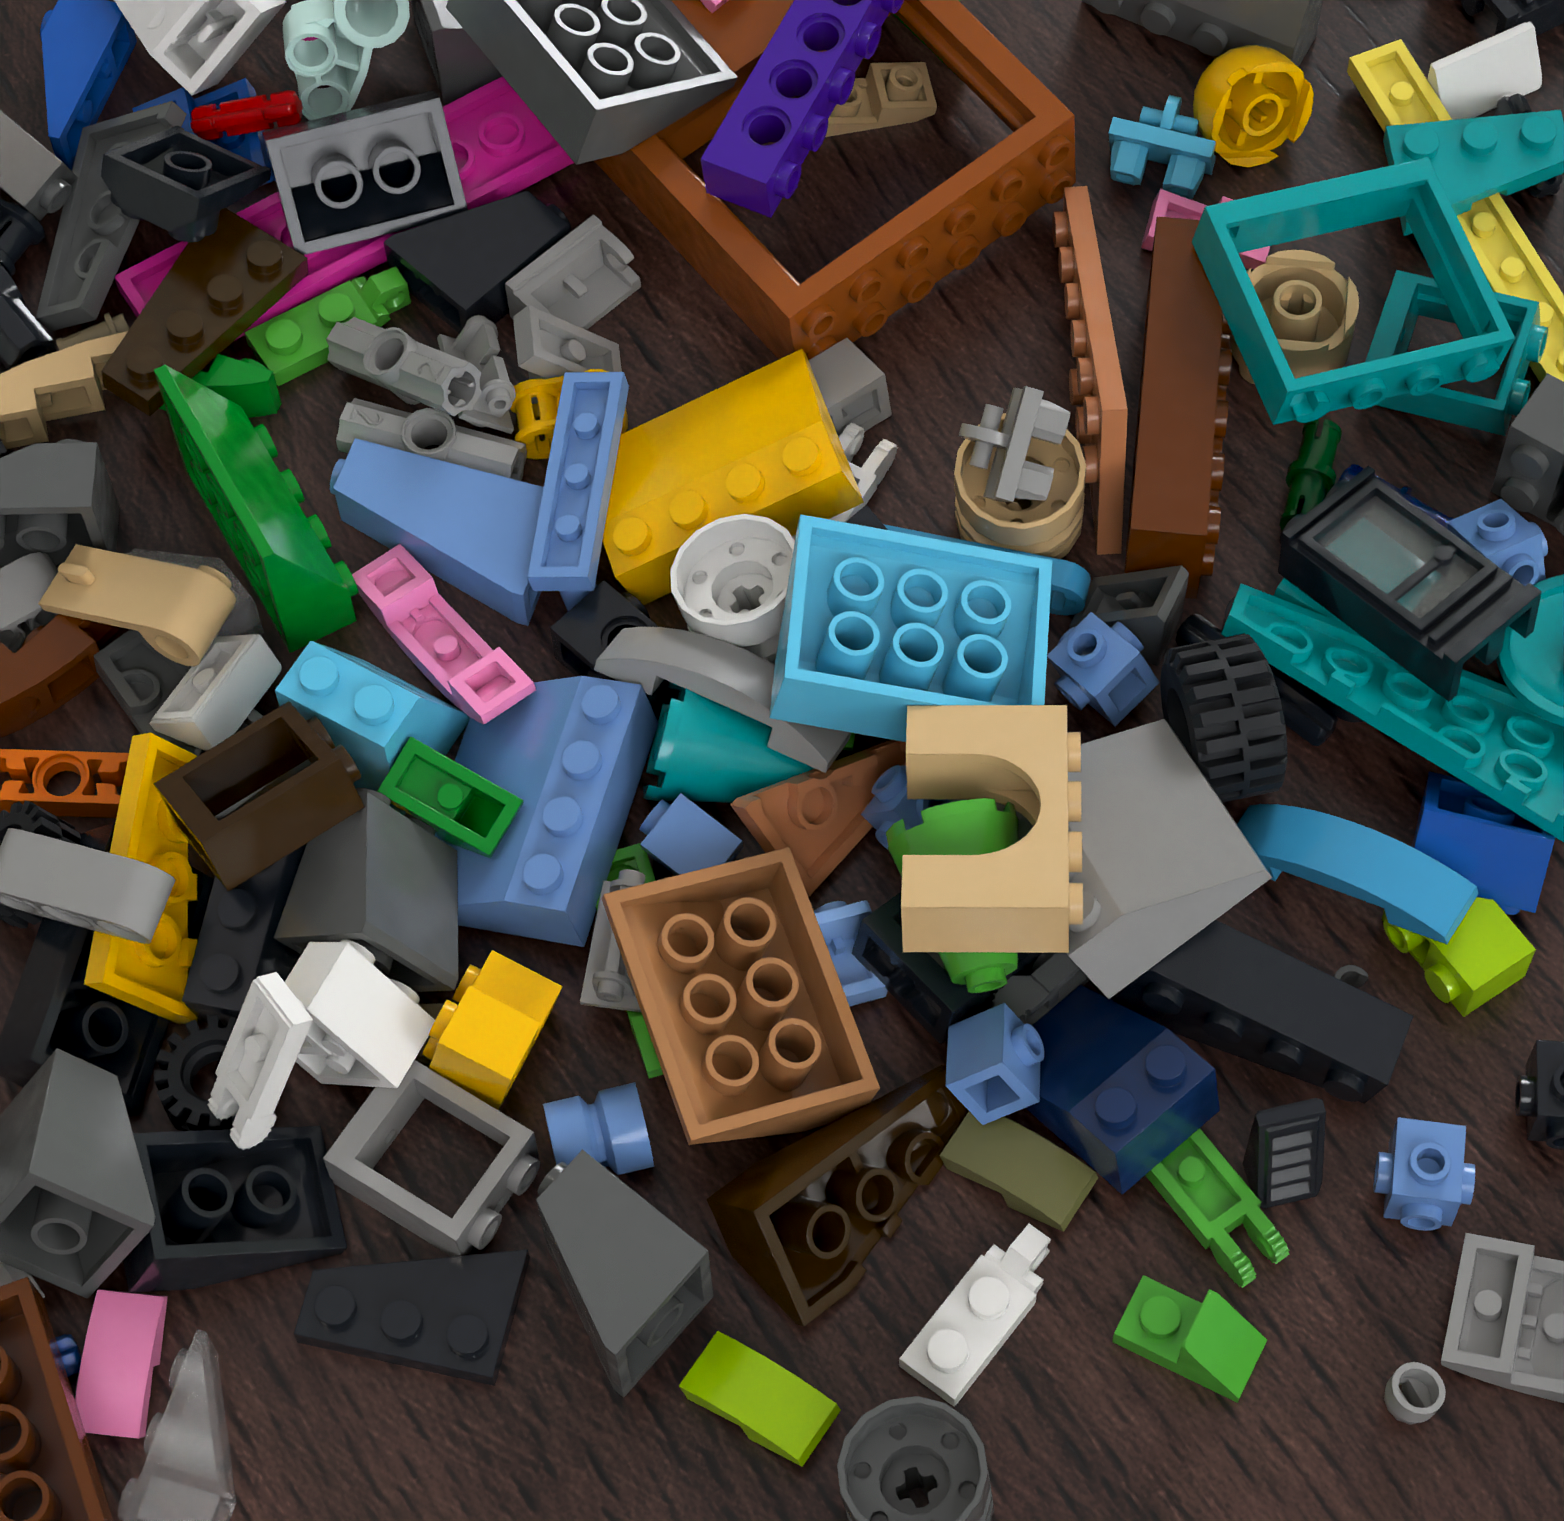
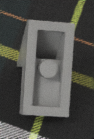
(553, 346)

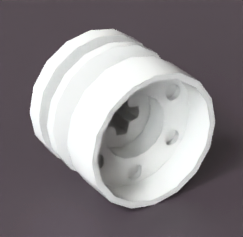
(735, 581)

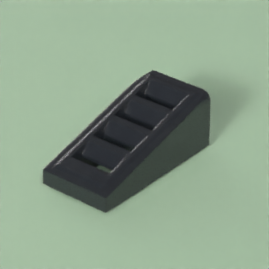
(1286, 1152)

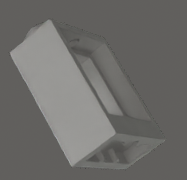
(380, 1121)

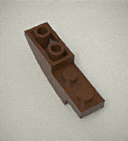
(48, 669)

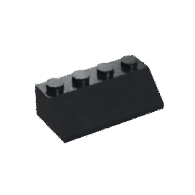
(62, 1013)

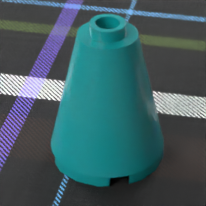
(712, 753)

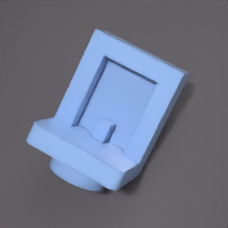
(840, 928)

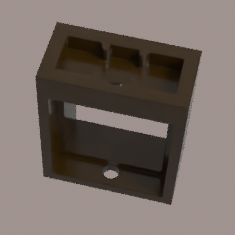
(275, 820)

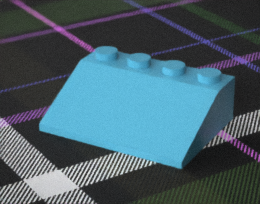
(905, 623)

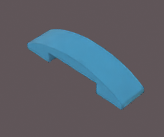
(1362, 864)

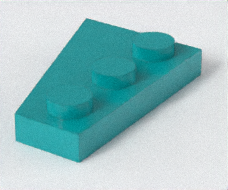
(1482, 153)

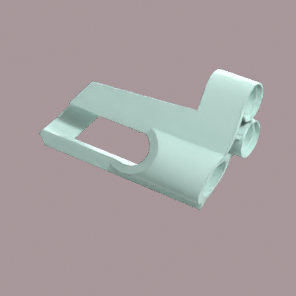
(343, 48)

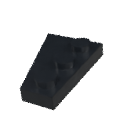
(419, 1313)

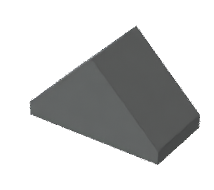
(1144, 602)

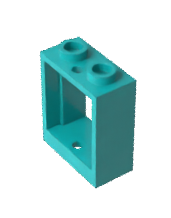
(1420, 295)

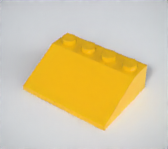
(735, 451)

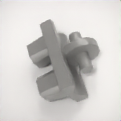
(1025, 418)

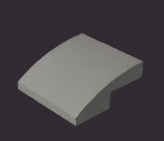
(1508, 1318)

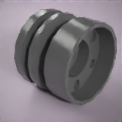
(910, 1447)

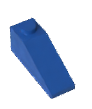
(82, 60)

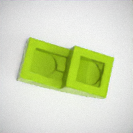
(760, 1397)

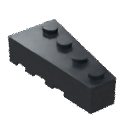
(1272, 1012)

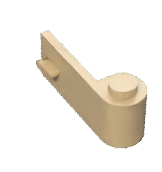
(168, 603)

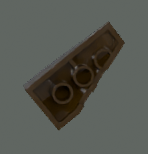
(825, 1201)

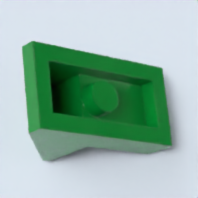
(450, 798)

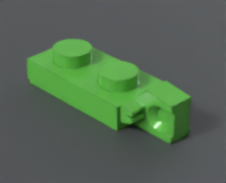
(297, 337)

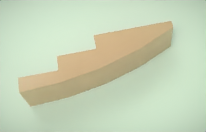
(52, 389)

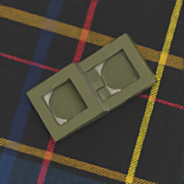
(1021, 1166)

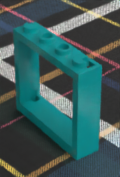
(1331, 206)

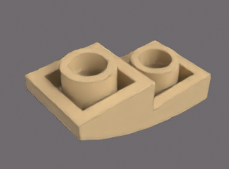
(885, 98)

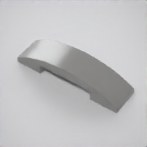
(720, 674)

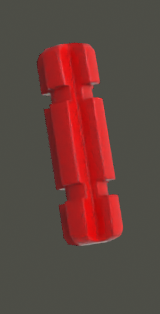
(247, 115)

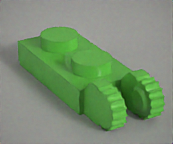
(1213, 1203)

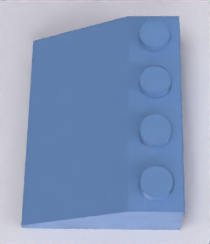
(576, 764)

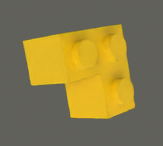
(491, 1028)

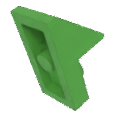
(1192, 1338)

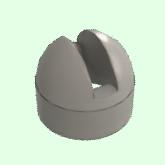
(1421, 1388)

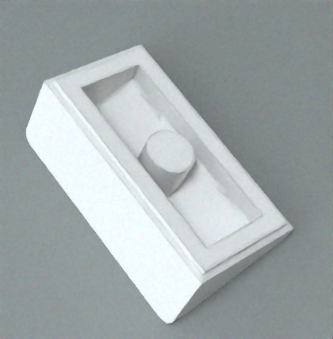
(1487, 71)
(218, 692)

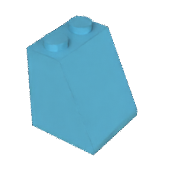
(367, 710)

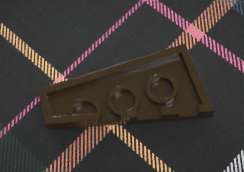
(202, 307)

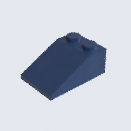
(1119, 1086)

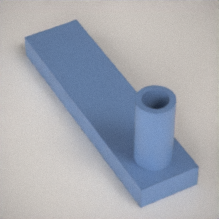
(578, 484)

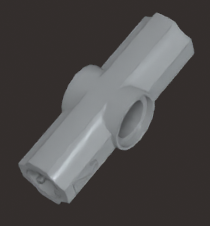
(404, 366)
(427, 428)

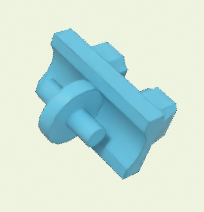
(1162, 139)

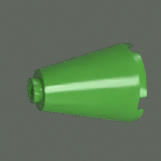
(962, 829)

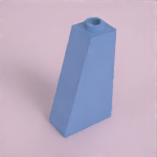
(450, 517)

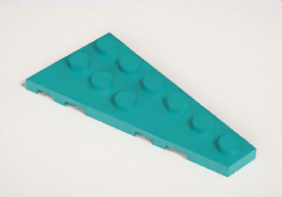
(1476, 736)

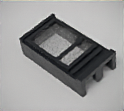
(1404, 581)

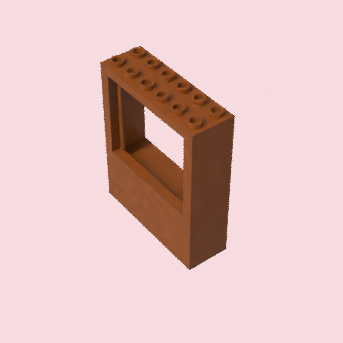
(902, 256)

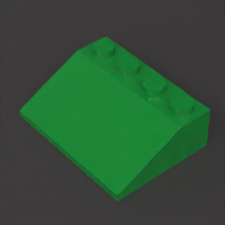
(259, 512)

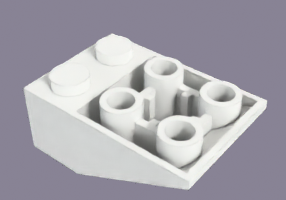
(198, 37)

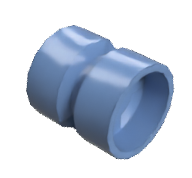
(607, 1130)

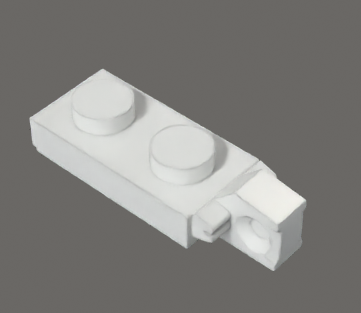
(977, 1317)

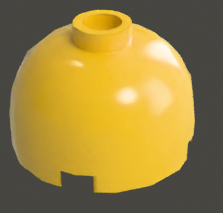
(1252, 104)

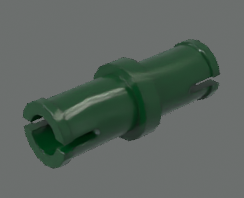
(1312, 472)

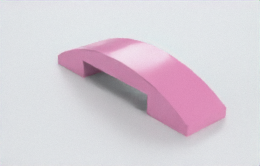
(439, 639)

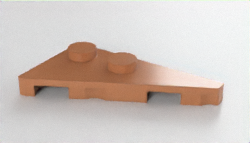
(819, 810)

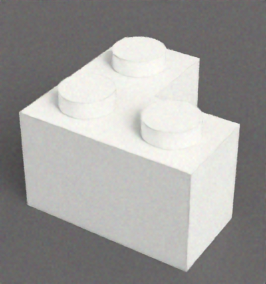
(362, 1021)

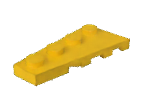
(144, 830)

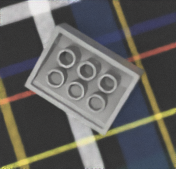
(1154, 854)

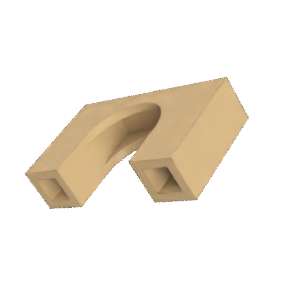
(1010, 896)

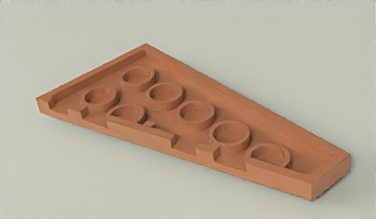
(1098, 377)

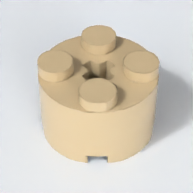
(1308, 310)

